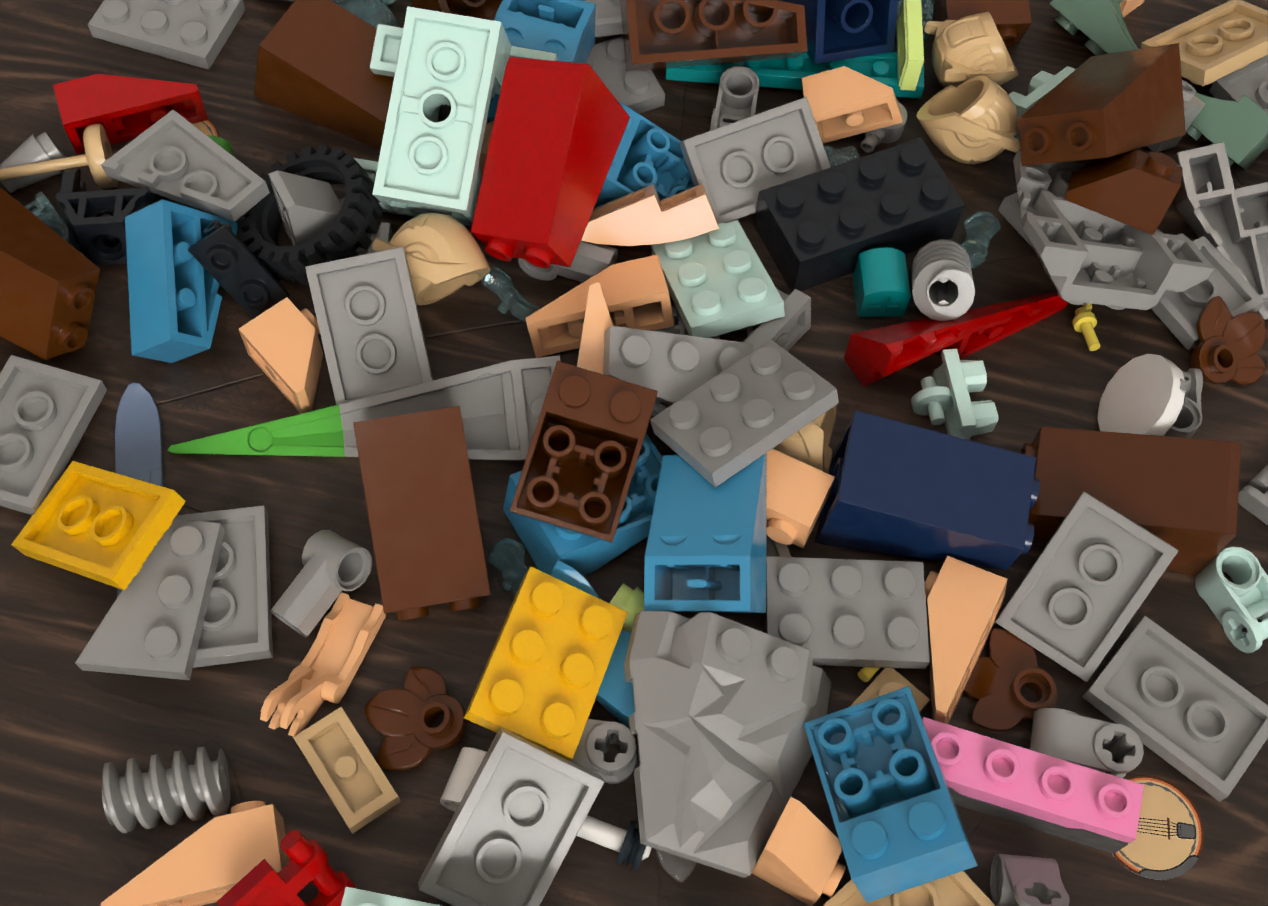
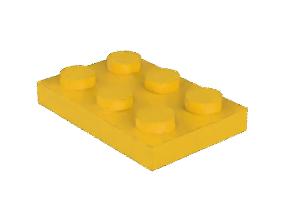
(99, 524)
(547, 664)

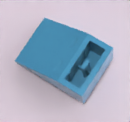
(548, 26)
(645, 158)
(707, 541)
(582, 552)
(888, 796)

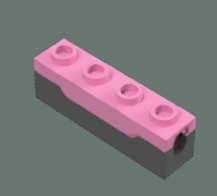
(1036, 789)

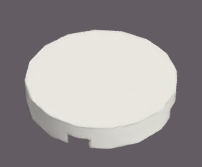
(1142, 397)

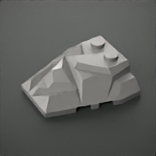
(1097, 256)
(717, 733)

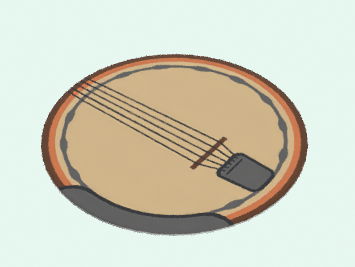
(1167, 832)

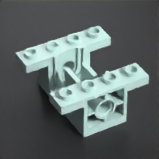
(437, 63)

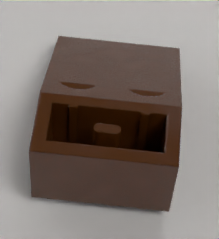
(584, 451)

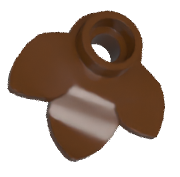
(1228, 344)
(999, 680)
(407, 719)

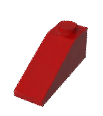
(123, 105)

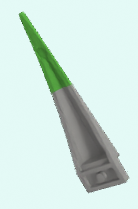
(495, 402)

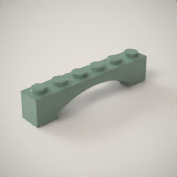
(1236, 123)

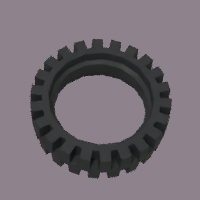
(335, 242)

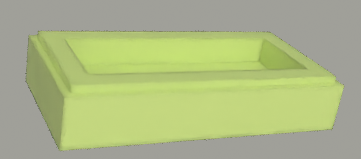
(909, 44)

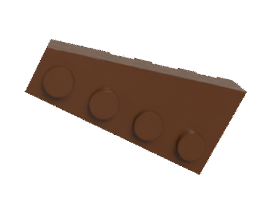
(710, 32)

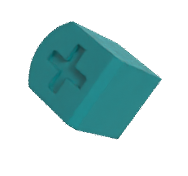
(881, 283)

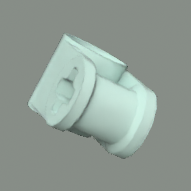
(1238, 602)

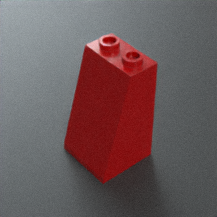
(546, 160)

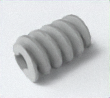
(942, 280)
(165, 791)

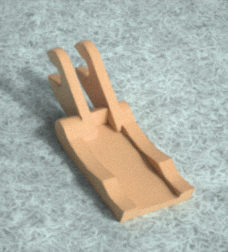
(328, 665)

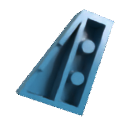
(169, 291)

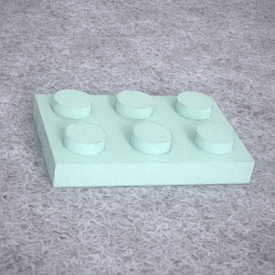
(718, 282)

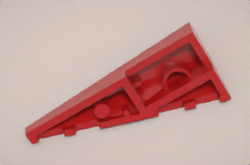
(891, 348)

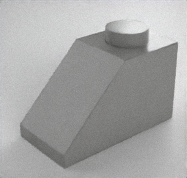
(304, 205)

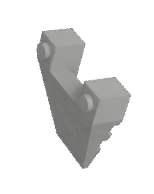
(1227, 216)

